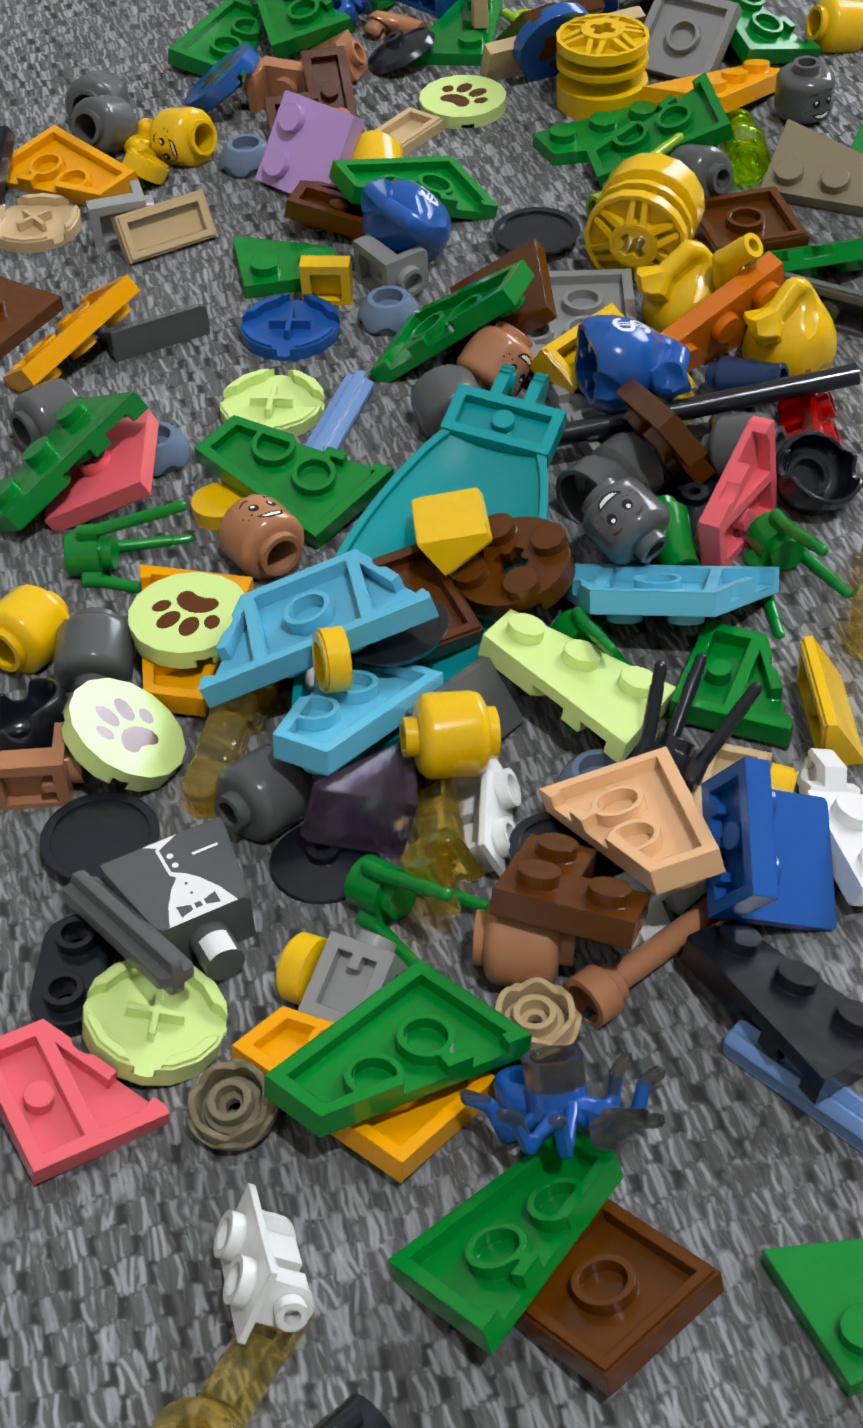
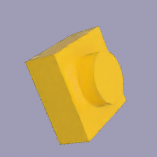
(327, 278)

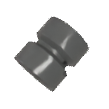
(617, 457)

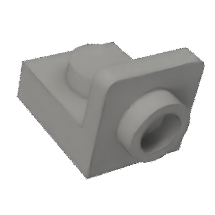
(103, 209)
(380, 266)
(349, 973)

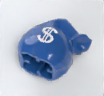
(405, 216)
(621, 348)

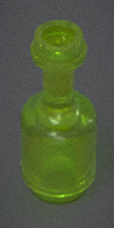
(747, 149)

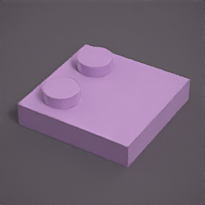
(306, 142)

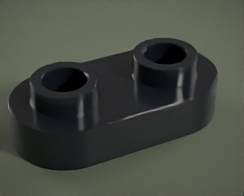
(68, 970)

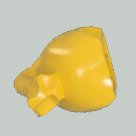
(675, 284)
(792, 329)

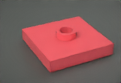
(112, 479)

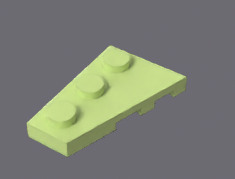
(575, 675)

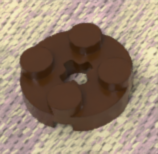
(517, 540)

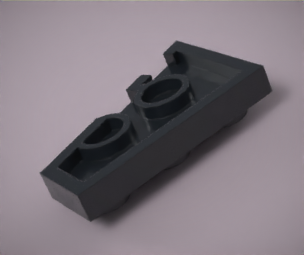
(786, 1000)

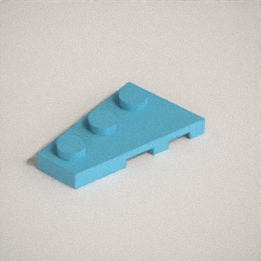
(334, 728)

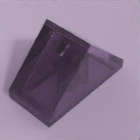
(365, 804)

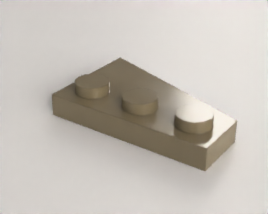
(816, 171)

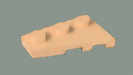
(640, 820)

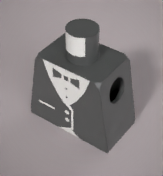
(190, 895)

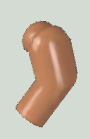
(381, 22)

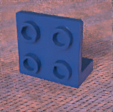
(771, 851)

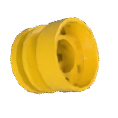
(600, 64)
(643, 213)

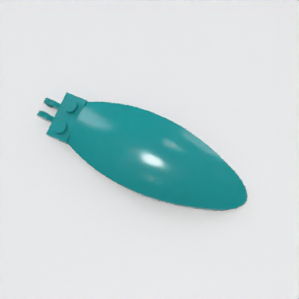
(482, 443)

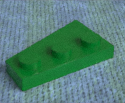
(438, 174)
(392, 1050)

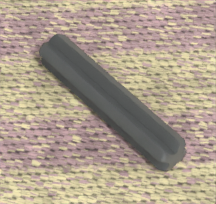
(128, 932)

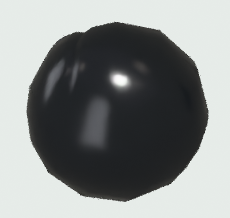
(816, 474)
(31, 720)

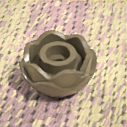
(214, 1094)

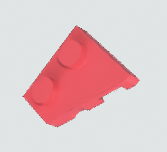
(740, 496)
(66, 1102)

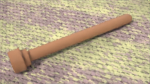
(607, 985)

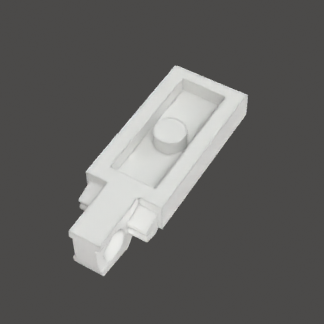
(826, 777)

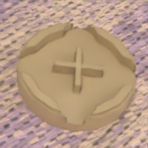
(38, 223)

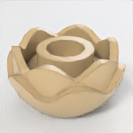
(541, 1002)

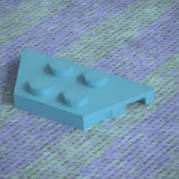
(675, 591)
(277, 621)

